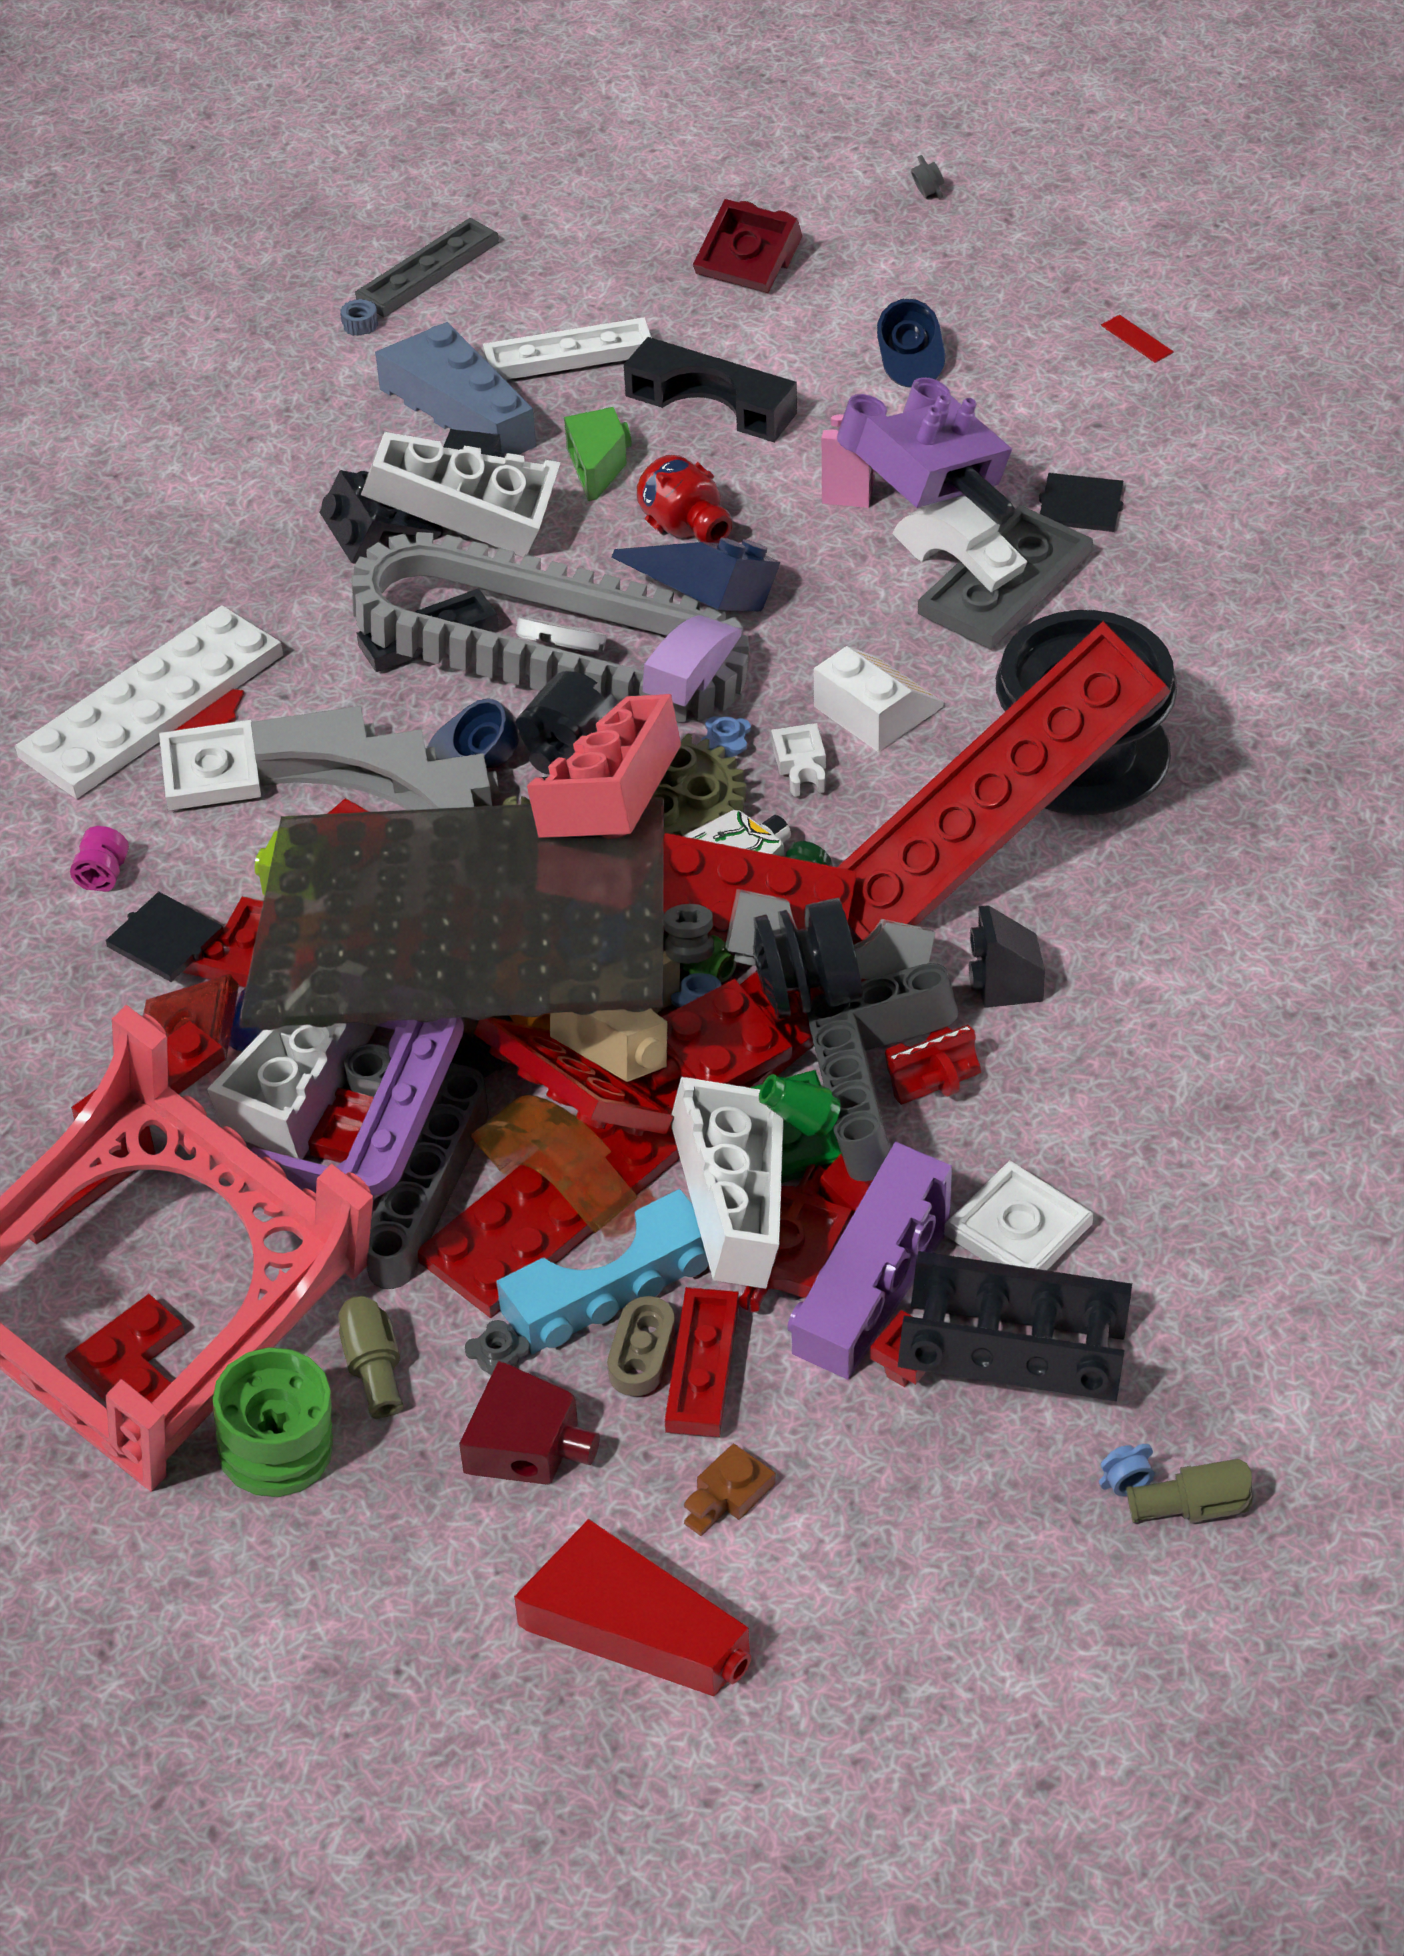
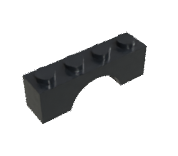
(667, 373)

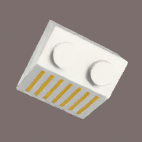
(870, 697)

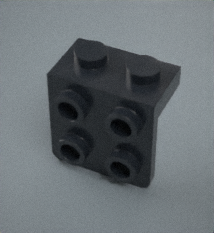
(360, 521)

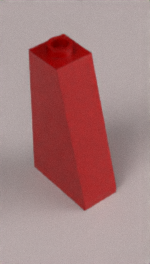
(632, 1612)

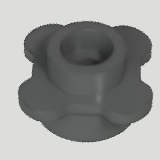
(927, 178)
(496, 1334)

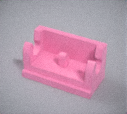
(845, 475)

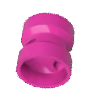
(95, 865)

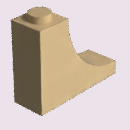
(620, 1039)

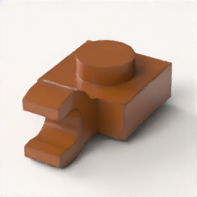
(729, 1485)

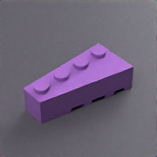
(873, 1261)

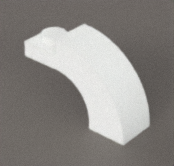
(965, 533)

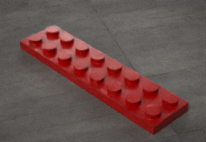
(1001, 781)

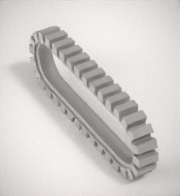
(527, 581)

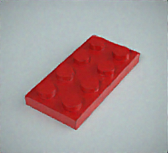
(712, 872)
(573, 1078)

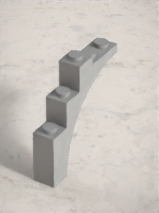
(344, 752)

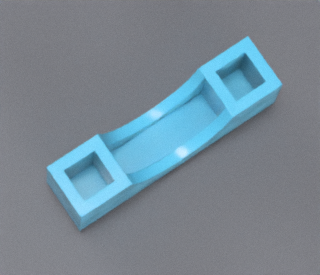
(555, 1301)

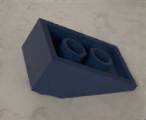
(717, 574)

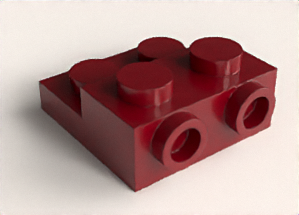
(748, 245)

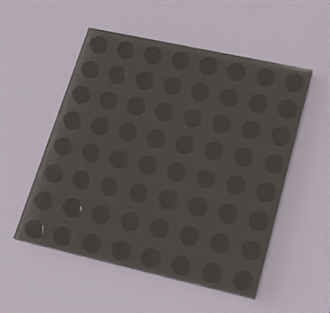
(455, 919)

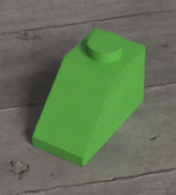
(597, 448)

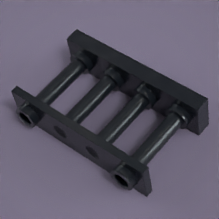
(1018, 1296)

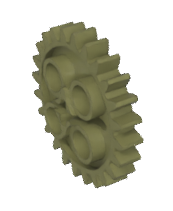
(699, 787)

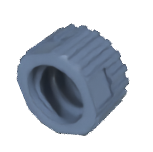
(359, 317)

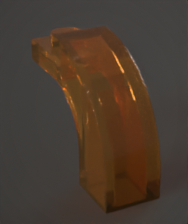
(562, 1150)

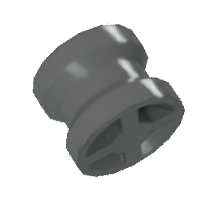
(688, 933)

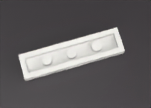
(566, 349)

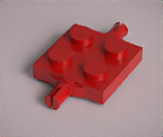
(722, 1039)
(806, 1239)

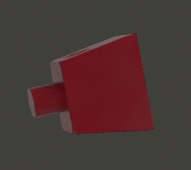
(524, 1429)

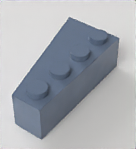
(455, 387)

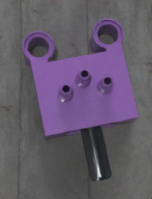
(930, 448)

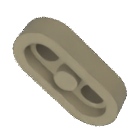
(640, 1349)

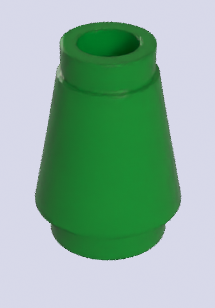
(801, 1104)

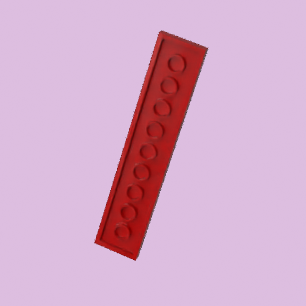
(529, 1216)

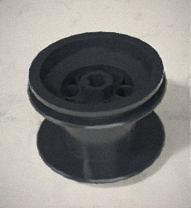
(1142, 755)

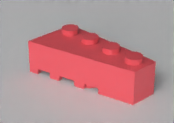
(610, 773)

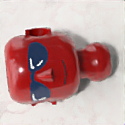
(682, 500)

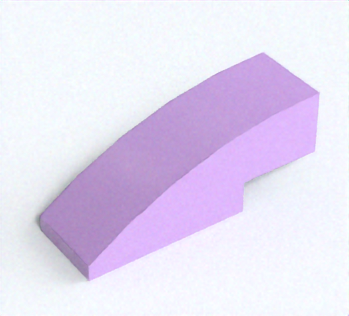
(689, 658)

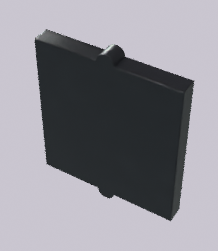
(1082, 501)
(164, 936)

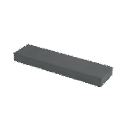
(428, 266)

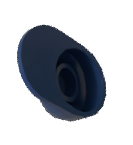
(910, 342)
(479, 729)

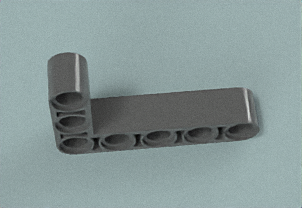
(891, 1011)
(417, 1201)

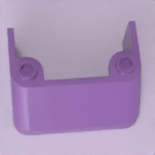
(396, 1116)

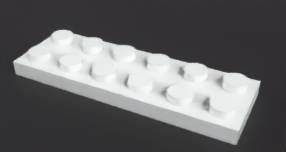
(148, 699)

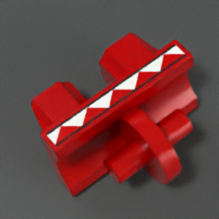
(934, 1064)

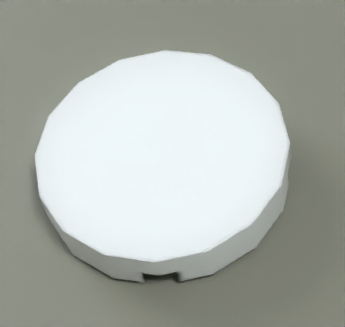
(561, 634)

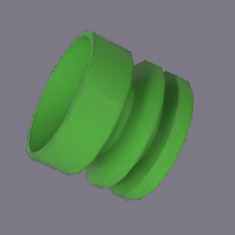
(273, 1421)

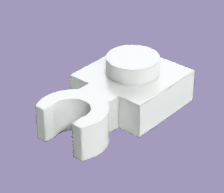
(800, 755)

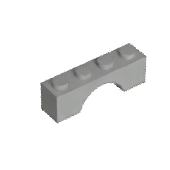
(884, 951)

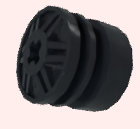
(807, 958)

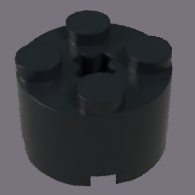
(560, 716)

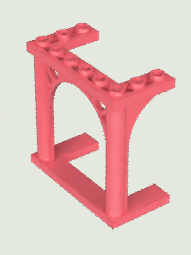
(329, 1222)

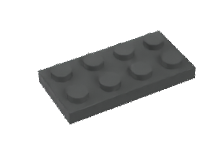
(987, 617)

